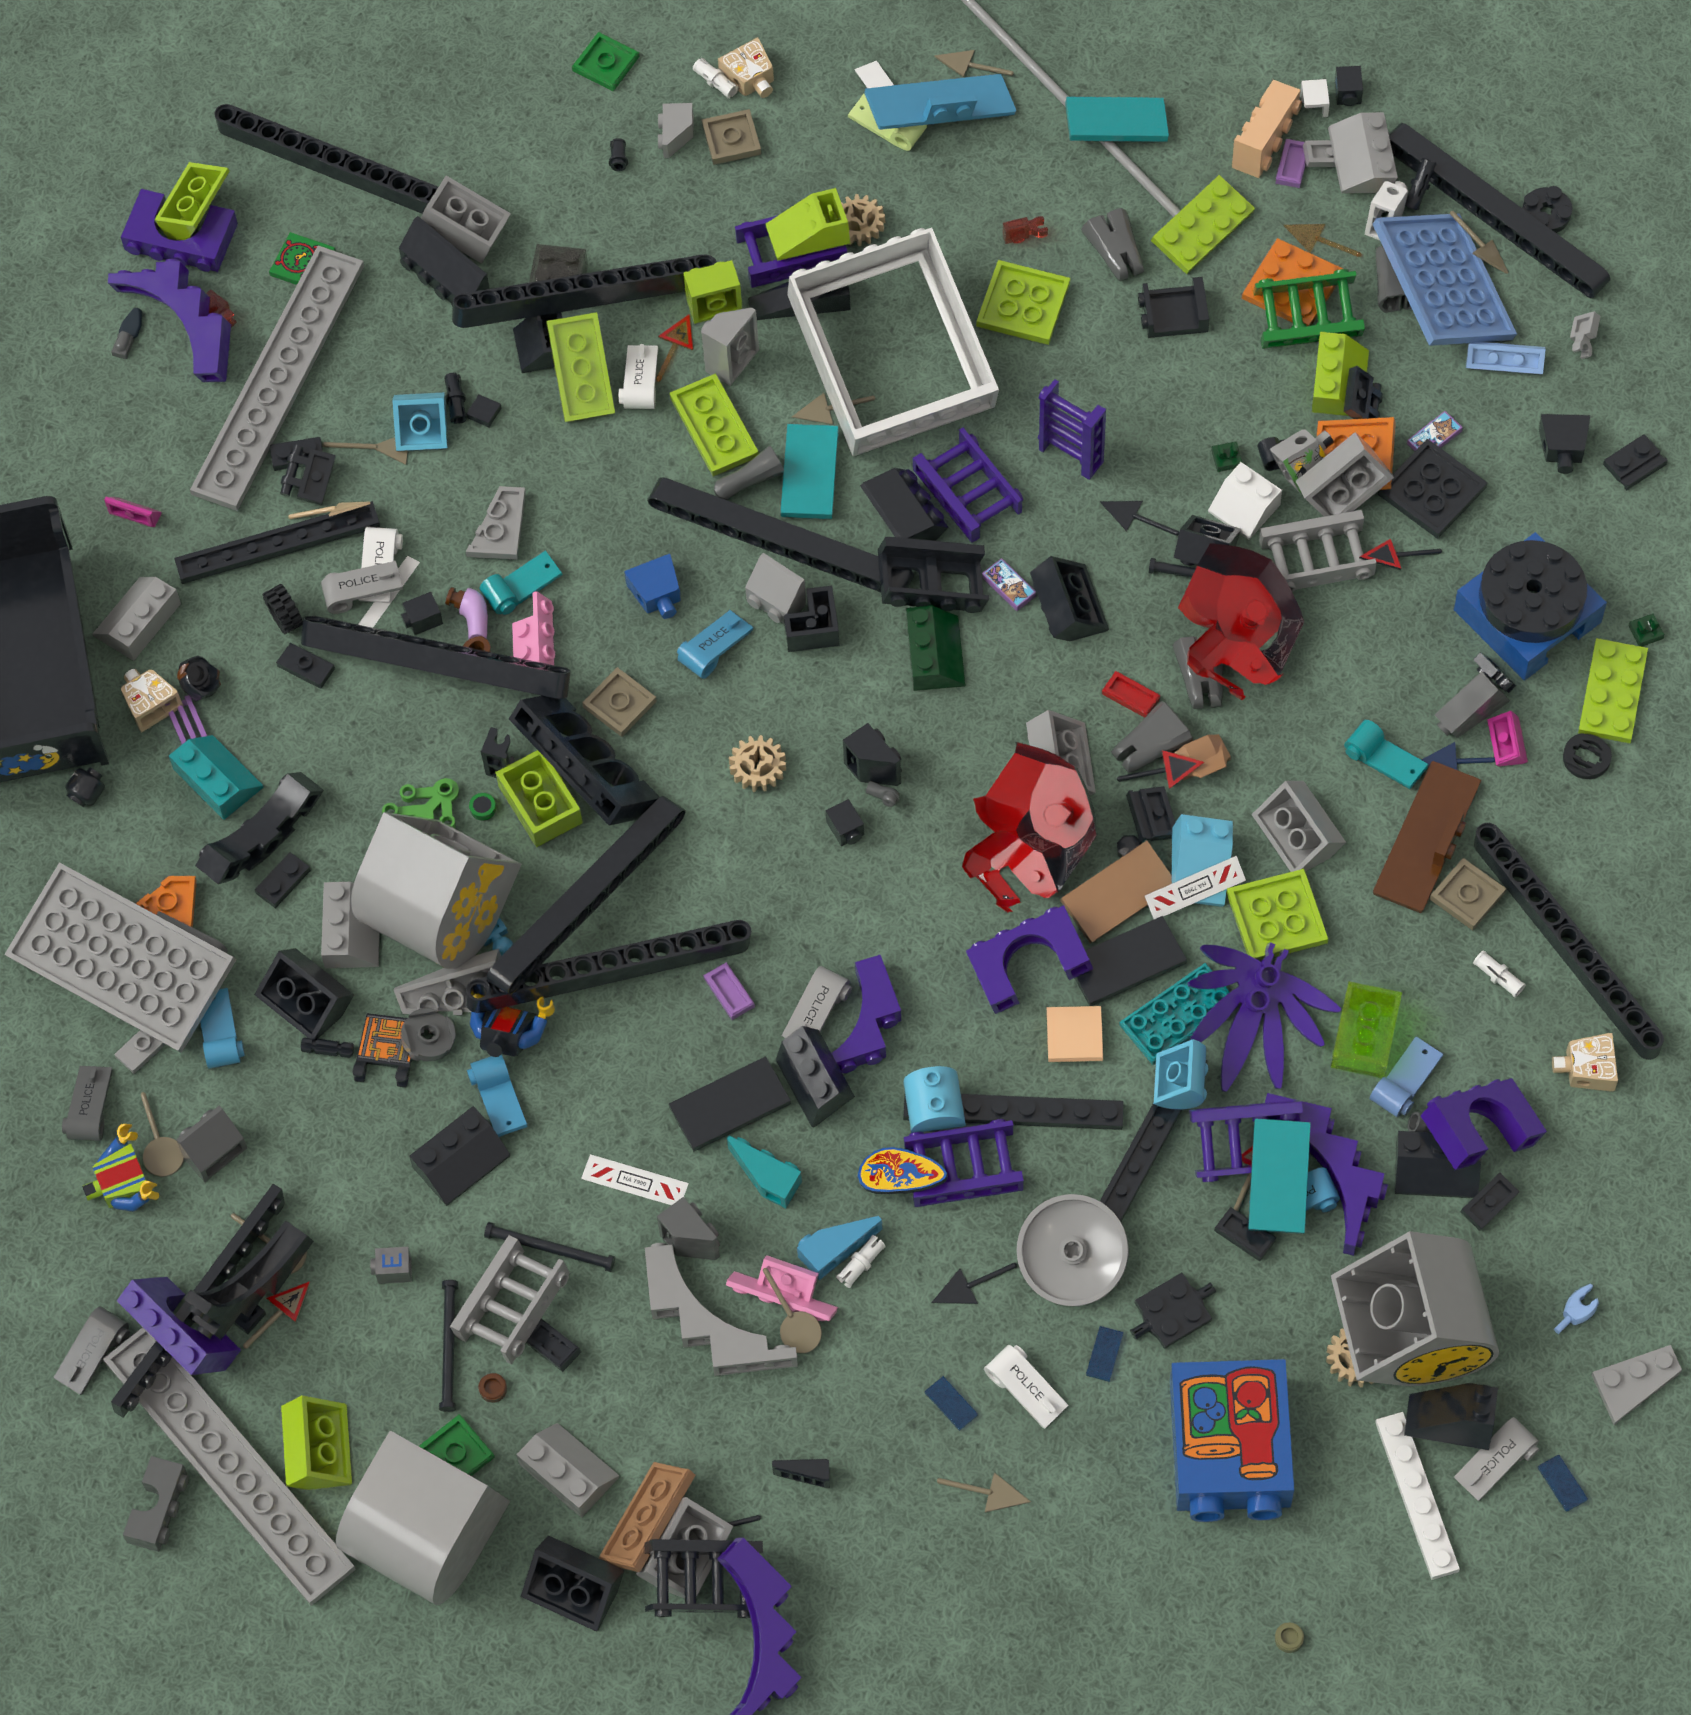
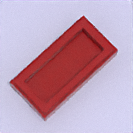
(1131, 694)

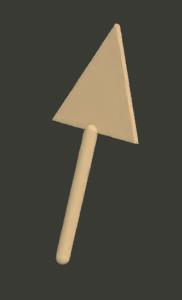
(340, 508)

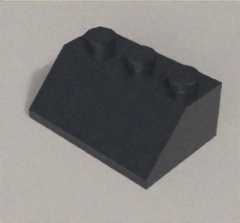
(905, 505)
(1068, 599)
(303, 993)
(813, 1074)
(459, 1156)
(1426, 1171)
(571, 1582)

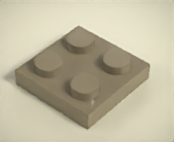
(731, 137)
(619, 702)
(1467, 894)

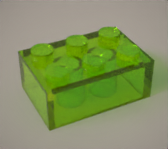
(1366, 1029)

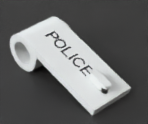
(640, 378)
(379, 548)
(1022, 1380)

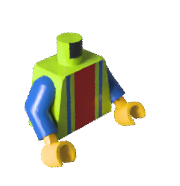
(120, 1175)

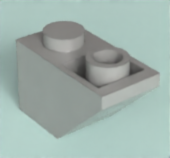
(676, 127)

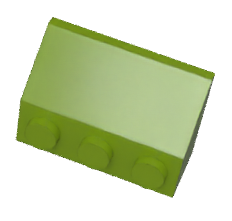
(190, 200)
(1334, 359)
(316, 1443)

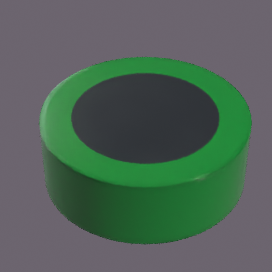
(482, 806)

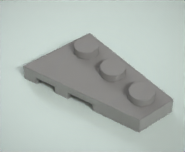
(501, 528)
(1634, 1380)

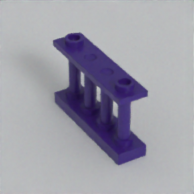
(775, 271)
(1091, 429)
(956, 505)
(1232, 1116)
(980, 1184)

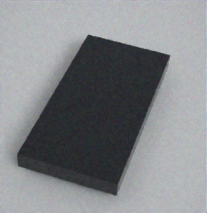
(1130, 961)
(729, 1104)

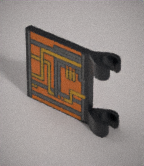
(382, 1047)

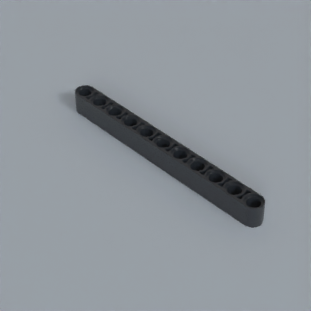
(235, 123)
(1501, 213)
(574, 292)
(772, 534)
(435, 657)
(585, 895)
(1572, 951)
(620, 959)

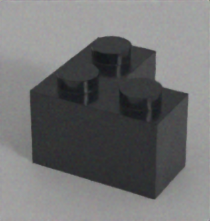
(816, 627)

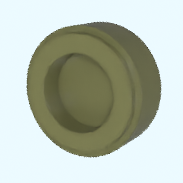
(1289, 1637)

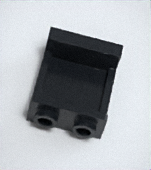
(1174, 310)

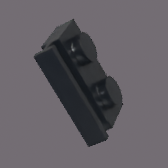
(1635, 462)
(1151, 813)

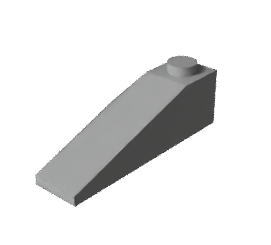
(445, 987)

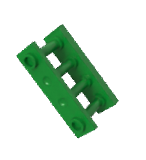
(1299, 332)

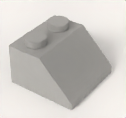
(775, 589)

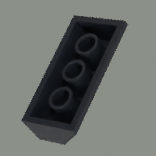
(439, 262)

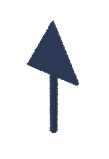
(1447, 757)

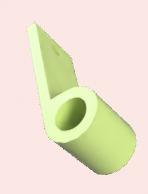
(901, 137)

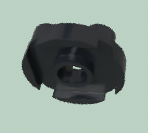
(1551, 198)

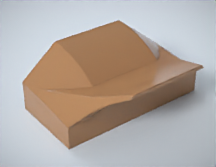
(1209, 750)

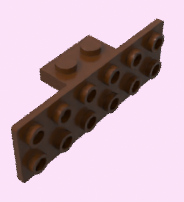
(1427, 837)

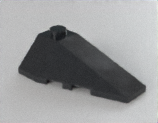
(776, 304)

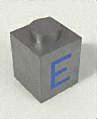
(392, 1265)

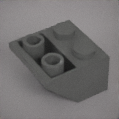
(211, 1143)
(687, 1232)

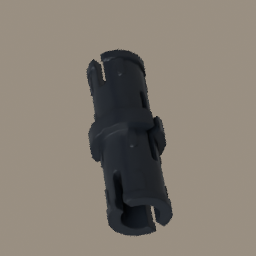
(1420, 183)
(455, 398)

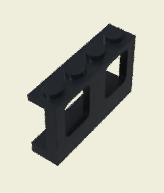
(931, 560)

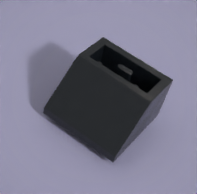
(534, 343)
(871, 757)

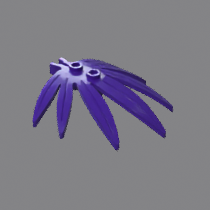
(1259, 992)

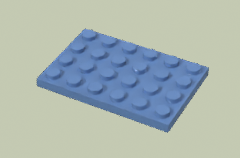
(1444, 279)

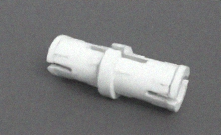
(715, 78)
(1499, 974)
(861, 1261)

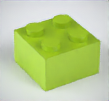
(712, 290)

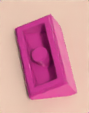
(132, 511)
(1507, 739)

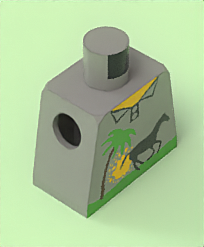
(1300, 454)

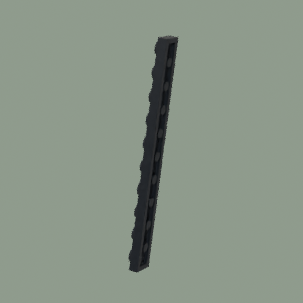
(222, 1269)

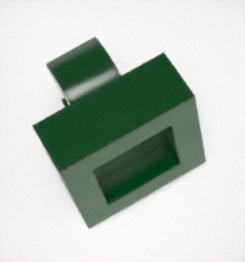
(1226, 456)
(1646, 630)

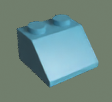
(420, 421)

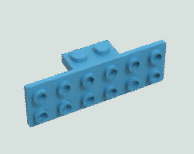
(940, 101)

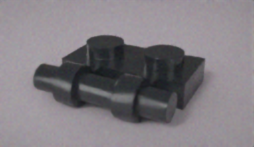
(1362, 395)
(315, 477)

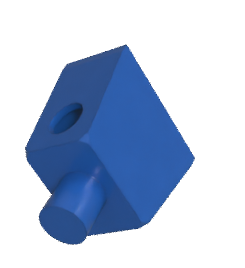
(655, 586)

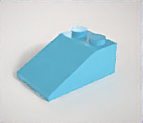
(1200, 845)

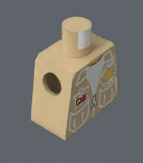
(749, 68)
(147, 697)
(1589, 1063)

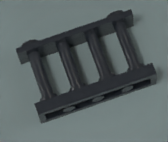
(689, 1553)

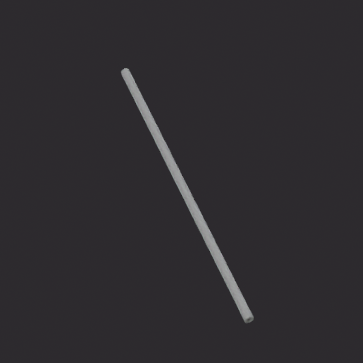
(1127, 163)

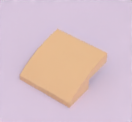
(1074, 1034)

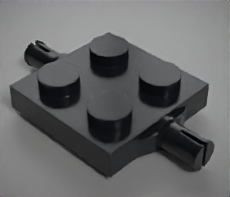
(1173, 1310)

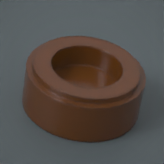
(492, 1387)

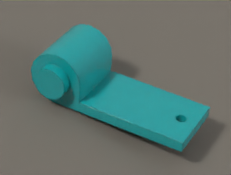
(519, 585)
(1371, 748)

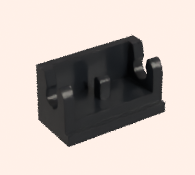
(494, 754)

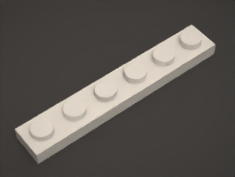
(1417, 1496)

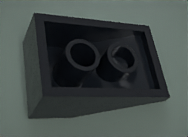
(1453, 1415)

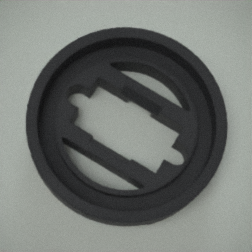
(1592, 770)

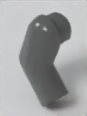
(888, 795)

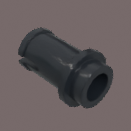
(618, 155)

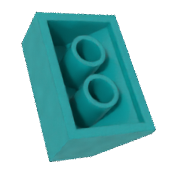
(215, 774)

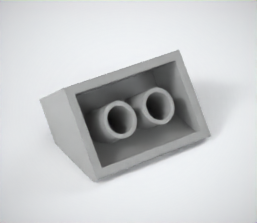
(1362, 153)
(465, 218)
(730, 343)
(1344, 478)
(138, 616)
(1064, 738)
(1298, 826)
(344, 938)
(567, 1468)
(687, 1523)

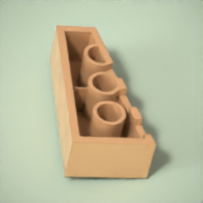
(1264, 131)

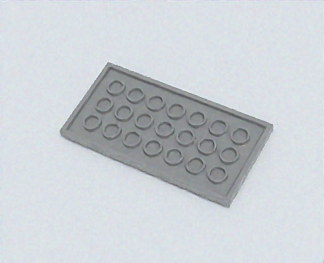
(120, 957)

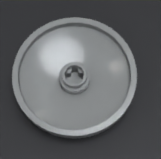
(1072, 1250)

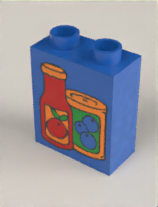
(1231, 1438)

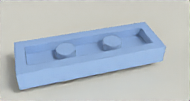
(1505, 357)

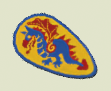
(899, 1171)

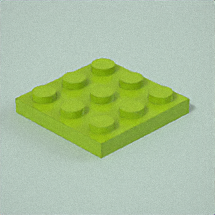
(1023, 302)
(1277, 912)

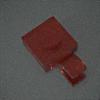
(1020, 229)
(220, 306)

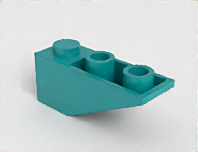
(770, 1176)

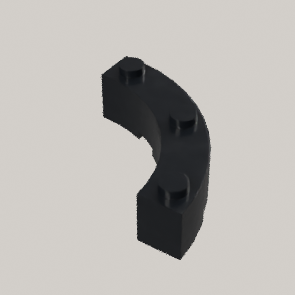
(263, 832)

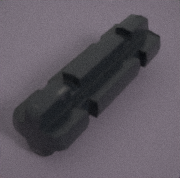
(327, 1047)

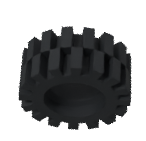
(282, 609)

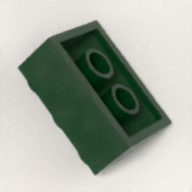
(934, 648)

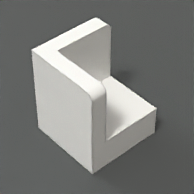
(1315, 94)

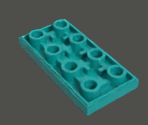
(1116, 119)
(809, 471)
(1171, 1015)
(1279, 1176)

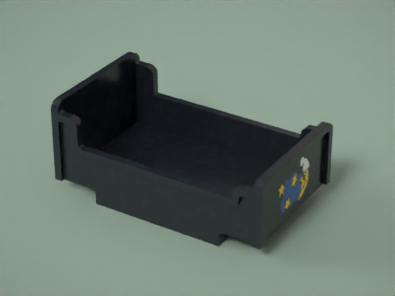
(44, 664)

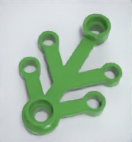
(437, 798)

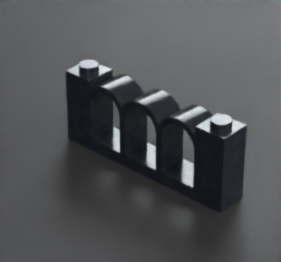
(543, 721)

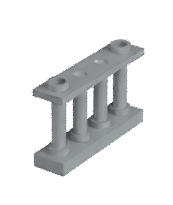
(1323, 529)
(497, 1278)

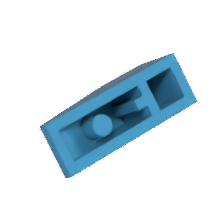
(833, 1245)

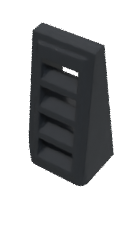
(804, 1470)

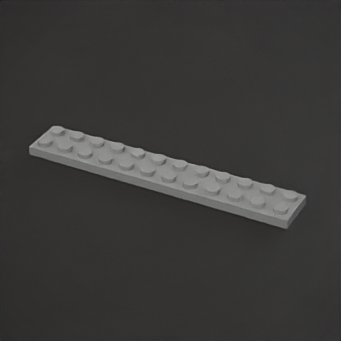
(277, 378)
(236, 1473)

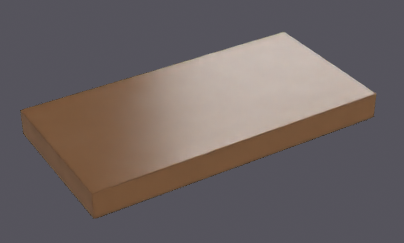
(1116, 892)
(647, 1515)

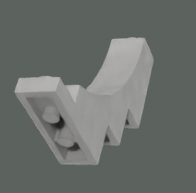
(731, 1347)

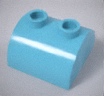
(1181, 1076)
(934, 1099)

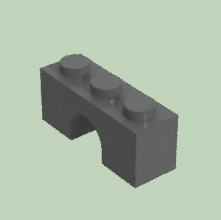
(150, 1527)

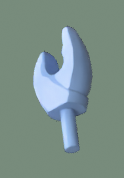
(1575, 1311)

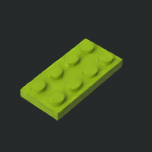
(1202, 224)
(580, 367)
(714, 424)
(1613, 690)

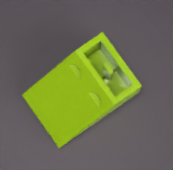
(809, 226)

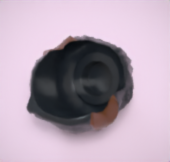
(198, 678)

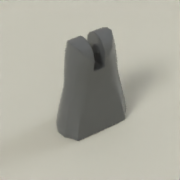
(1115, 242)
(1388, 286)
(761, 468)
(1194, 683)
(1156, 732)

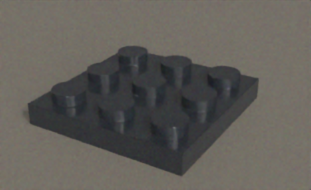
(1433, 488)

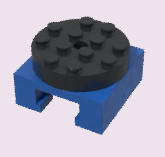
(1524, 623)

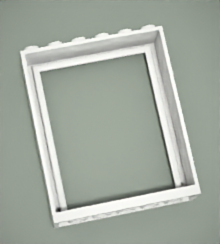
(872, 261)

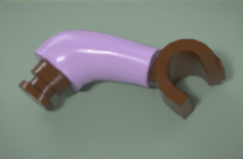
(474, 609)

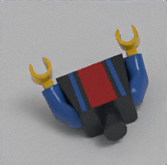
(509, 1029)

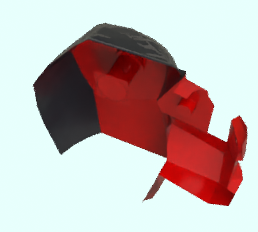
(1241, 616)
(1038, 822)

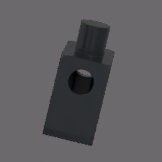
(1564, 439)

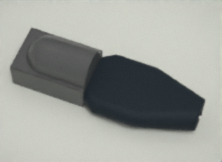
(127, 333)

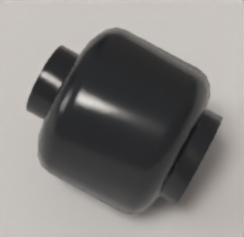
(85, 786)

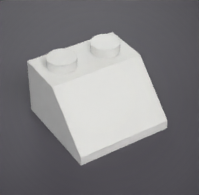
(1245, 500)

